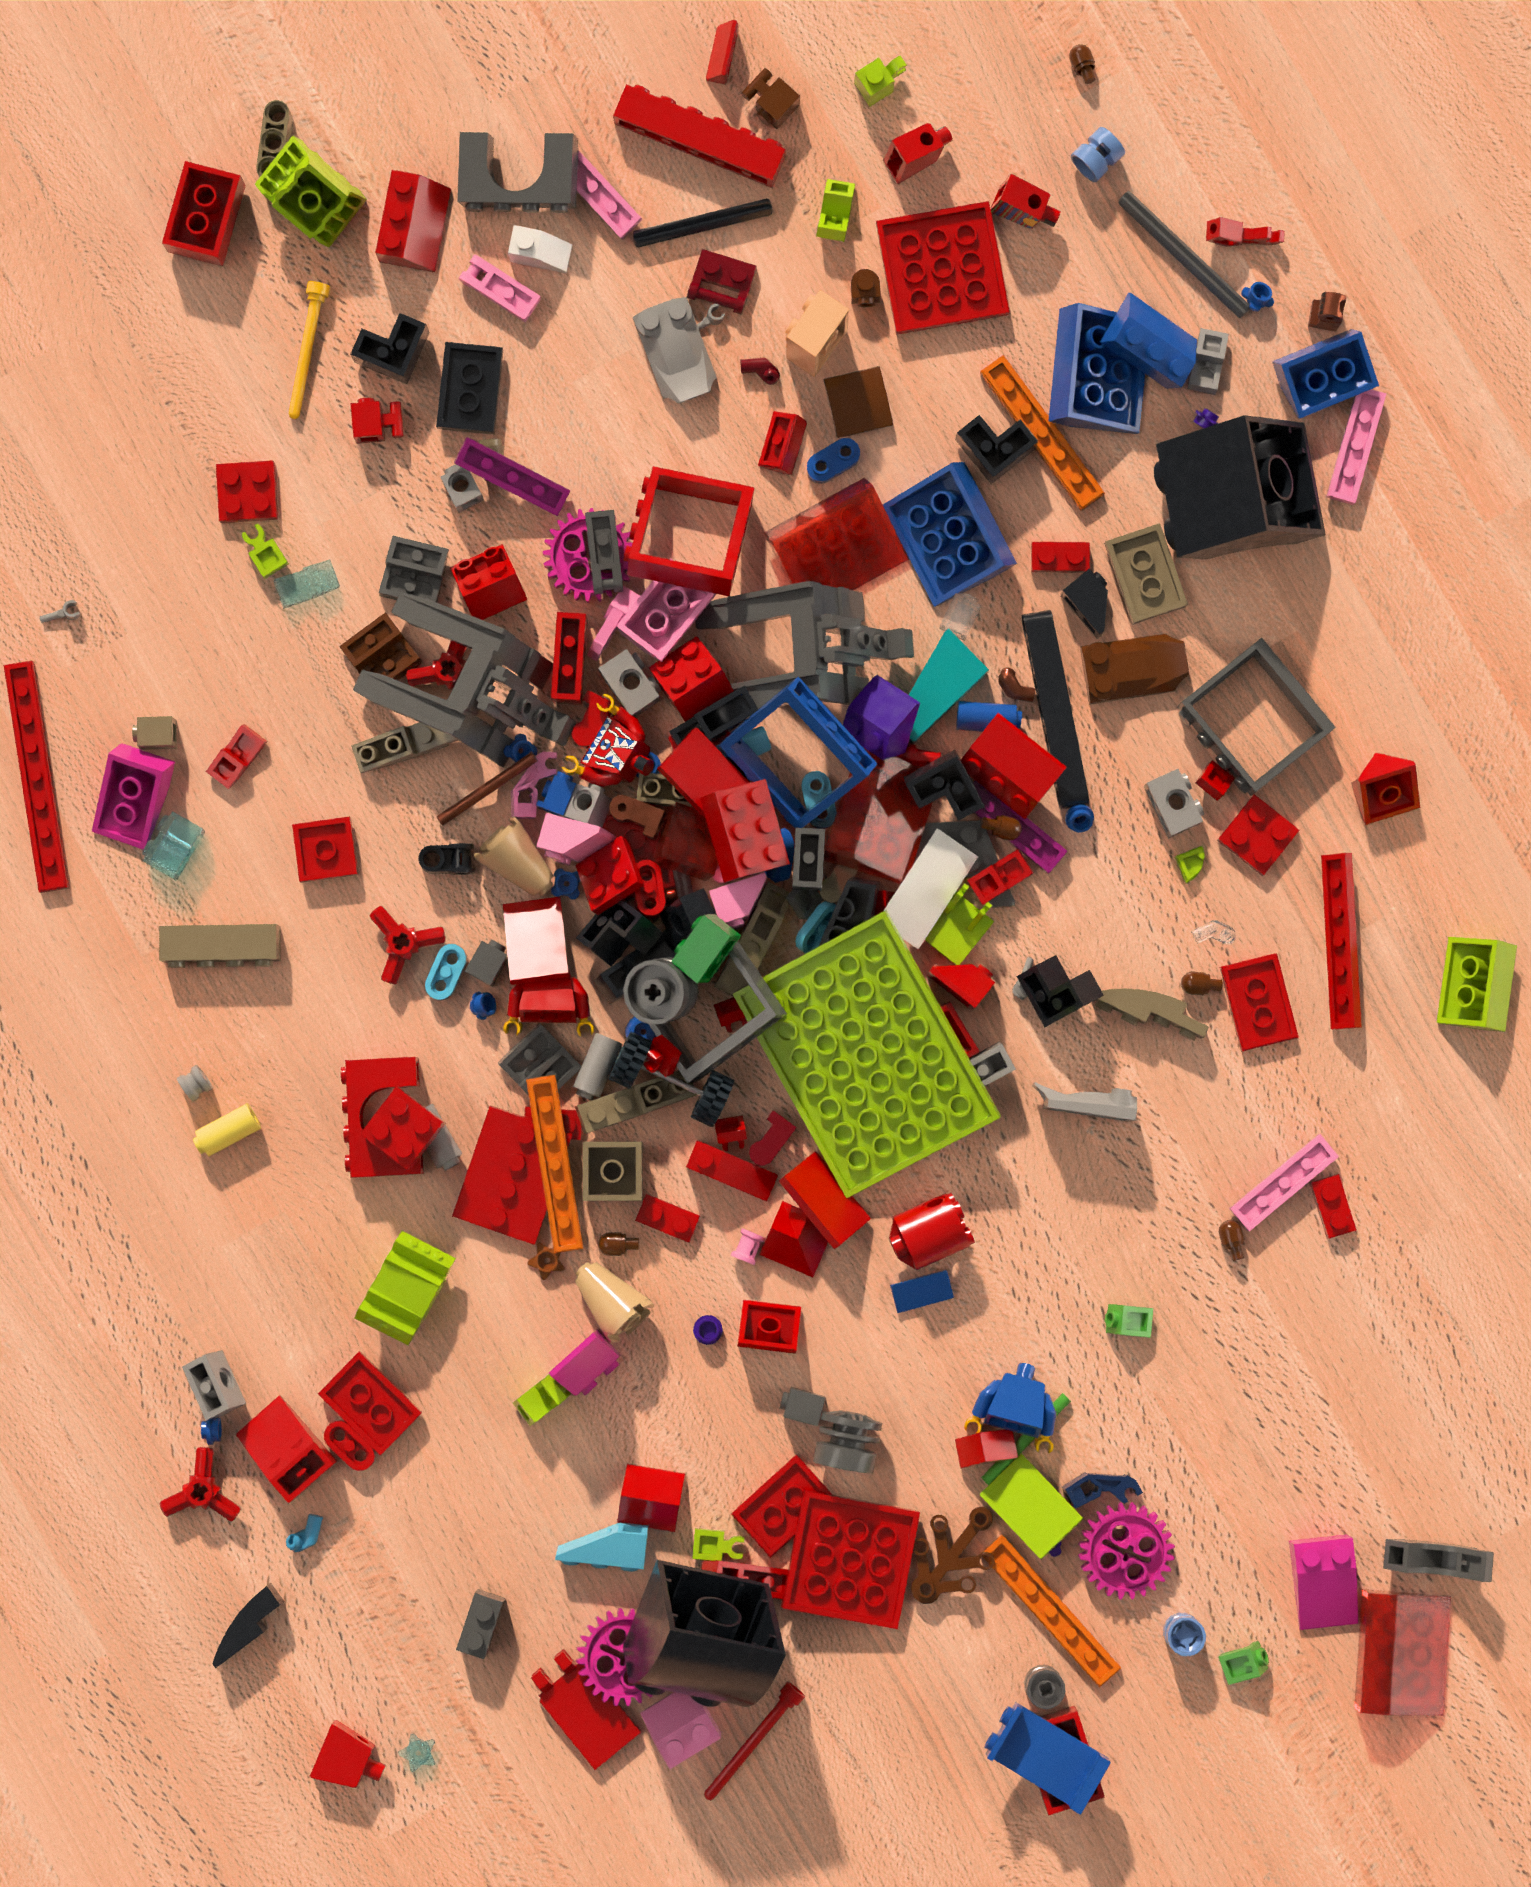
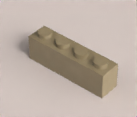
(219, 944)

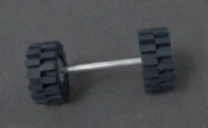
(711, 1098)

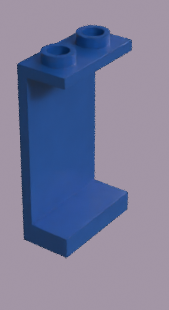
(1047, 1756)

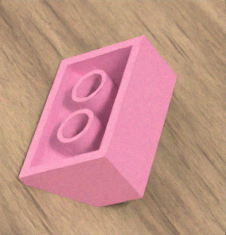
(662, 617)

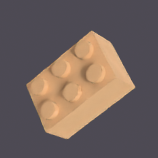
(816, 332)

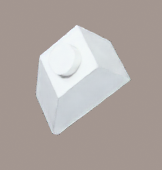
(539, 249)

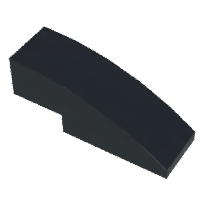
(719, 717)
(613, 979)
(248, 1624)

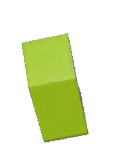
(835, 210)

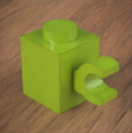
(876, 80)

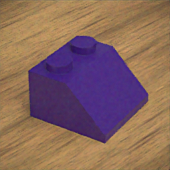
(882, 718)

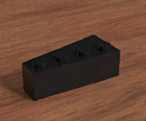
(853, 907)

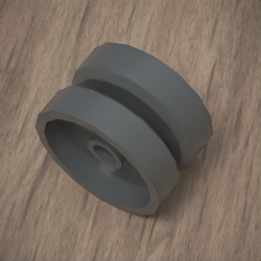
(659, 992)

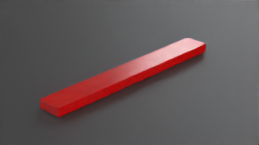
(36, 776)

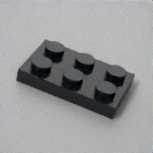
(469, 388)

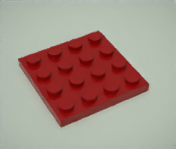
(942, 267)
(850, 1559)

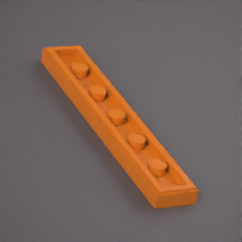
(1052, 445)
(554, 1163)
(1051, 1611)

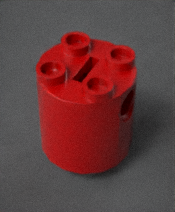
(930, 1232)

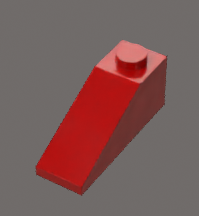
(731, 1170)
(773, 1576)

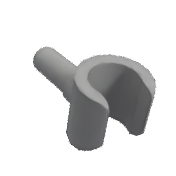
(710, 319)
(61, 613)
(1017, 988)

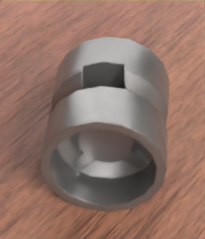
(1044, 1686)

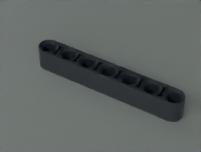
(1055, 706)

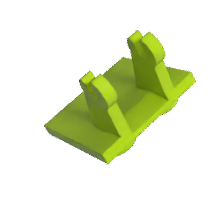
(959, 927)

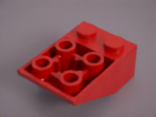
(285, 1449)

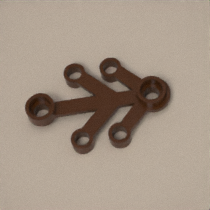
(948, 1559)

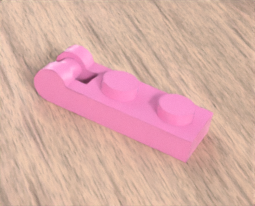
(500, 288)

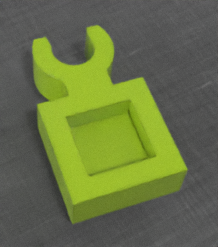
(266, 554)
(711, 1544)

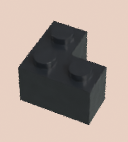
(395, 355)
(995, 454)
(945, 778)
(615, 930)
(1054, 993)

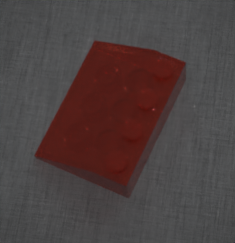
(838, 540)
(879, 823)
(1402, 1653)

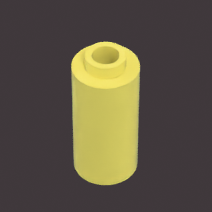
(226, 1130)

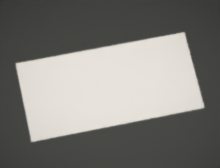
(929, 887)

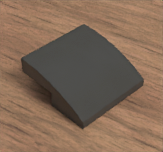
(413, 569)
(539, 1056)

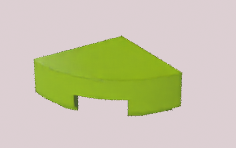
(1190, 863)

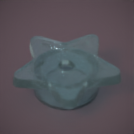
(424, 1747)

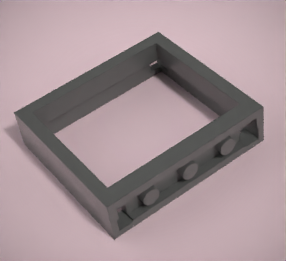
(1292, 690)
(773, 1012)

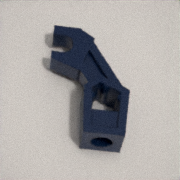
(1103, 1482)

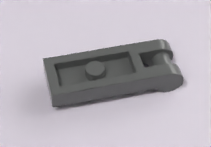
(603, 550)

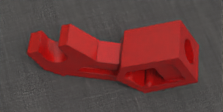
(1231, 233)

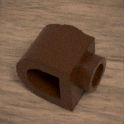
(865, 288)

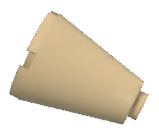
(516, 858)
(612, 1301)

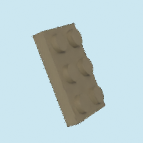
(1146, 573)

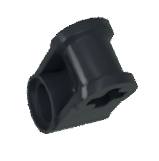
(449, 859)

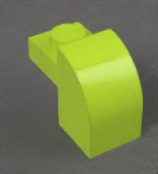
(540, 1399)

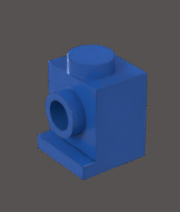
(557, 794)

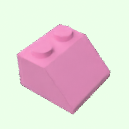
(570, 839)
(737, 900)
(680, 1727)

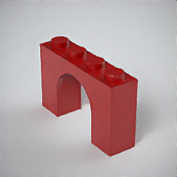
(362, 1081)

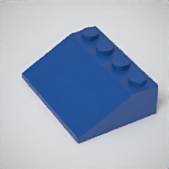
(1091, 381)
(949, 533)

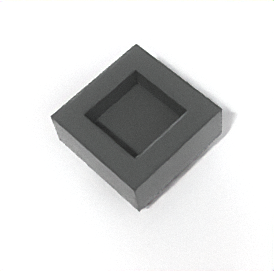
(804, 902)

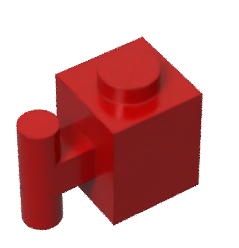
(369, 420)

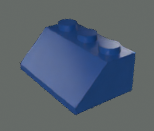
(1151, 343)
(1326, 373)

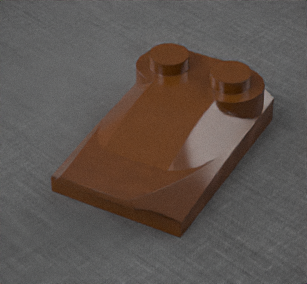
(1133, 667)

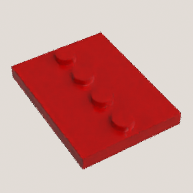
(505, 1178)

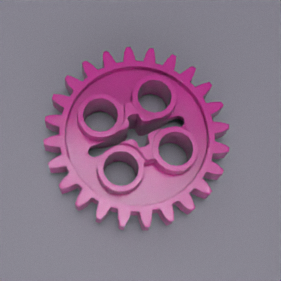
(565, 561)
(1137, 1526)
(612, 1681)

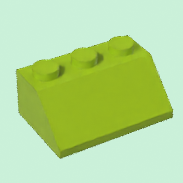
(1476, 983)

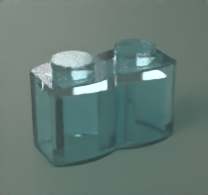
(173, 845)

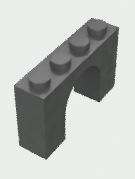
(553, 189)

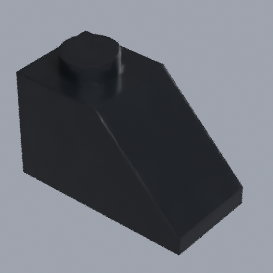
(1088, 600)

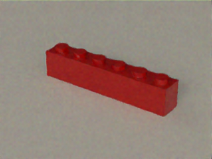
(699, 135)

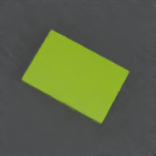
(1031, 1506)

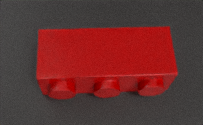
(569, 658)

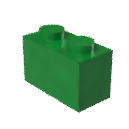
(705, 948)

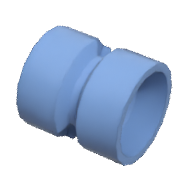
(1101, 151)
(1184, 1634)

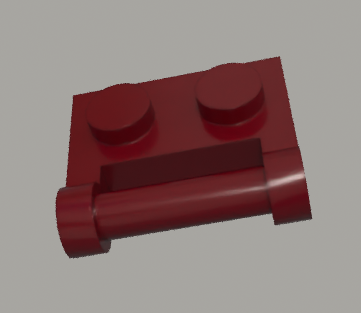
(725, 273)

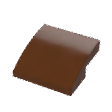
(858, 401)
(381, 649)

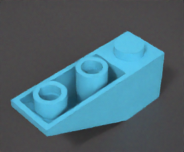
(615, 1545)

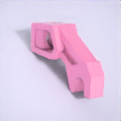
(616, 611)
(528, 781)

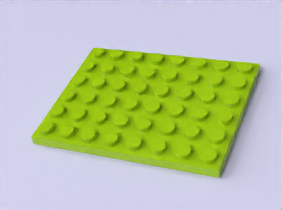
(869, 1055)

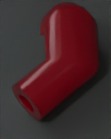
(762, 367)

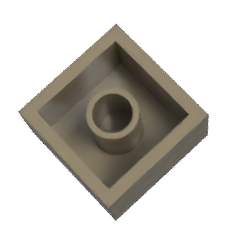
(613, 1171)

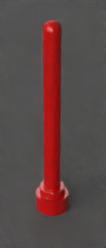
(789, 1697)

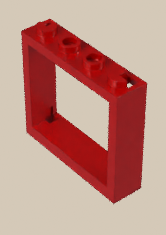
(678, 572)

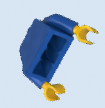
(1017, 1406)

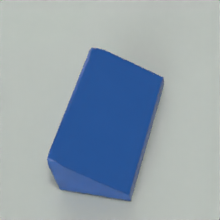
(921, 1291)

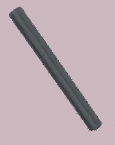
(1184, 254)

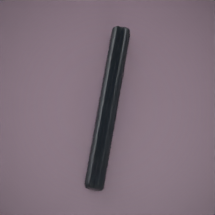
(702, 222)

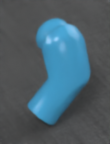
(307, 1536)

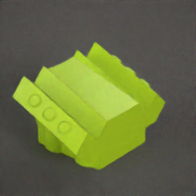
(310, 192)
(405, 1288)

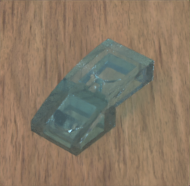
(306, 584)

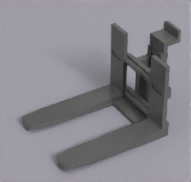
(813, 613)
(457, 715)

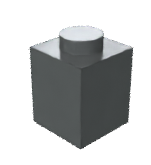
(488, 962)
(802, 1406)

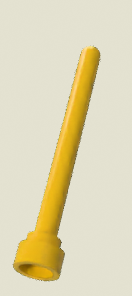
(317, 293)

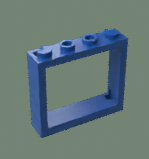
(829, 731)

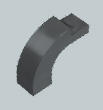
(1438, 1558)

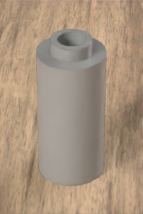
(597, 1066)
(443, 1148)

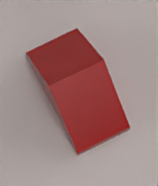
(986, 1448)

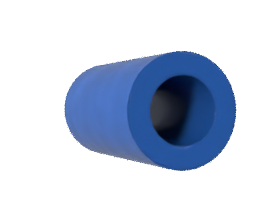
(977, 715)

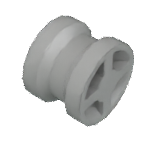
(194, 1083)

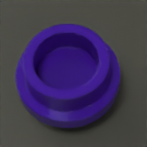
(707, 1329)

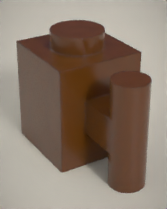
(775, 101)

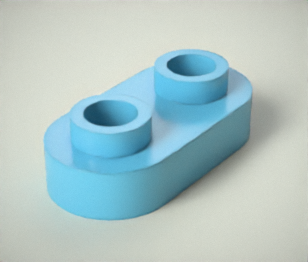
(812, 797)
(813, 929)
(444, 971)

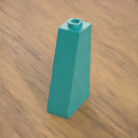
(944, 682)

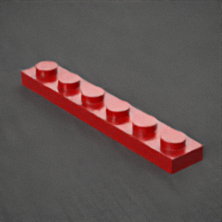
(1341, 941)

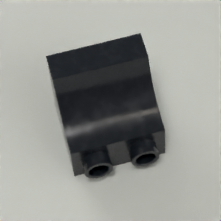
(1238, 487)

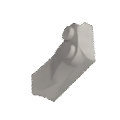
(675, 350)
(1113, 1105)

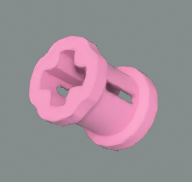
(748, 1246)

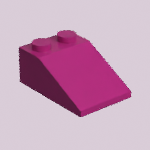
(132, 795)
(585, 1364)
(1324, 1581)

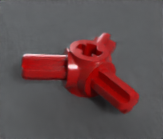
(436, 671)
(392, 931)
(213, 1497)

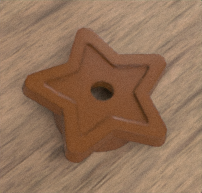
(546, 1268)

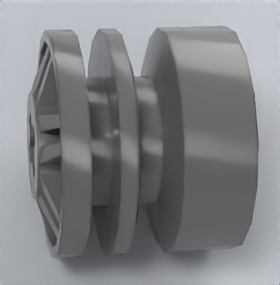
(847, 1442)

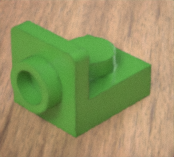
(1129, 1320)
(1244, 1663)

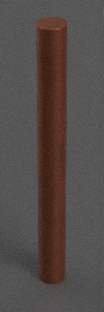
(487, 788)

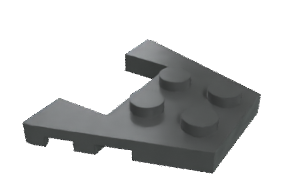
(975, 840)

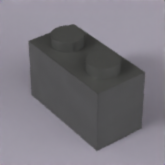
(808, 859)
(480, 1624)

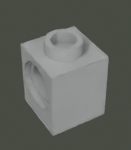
(463, 499)
(579, 802)

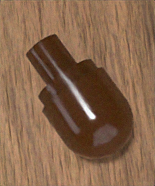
(1083, 62)
(1002, 827)
(1200, 983)
(1232, 1238)
(617, 1244)

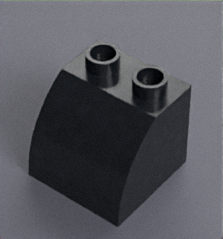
(704, 1637)

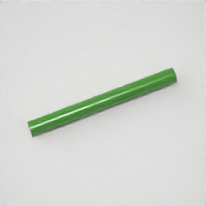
(1024, 1440)

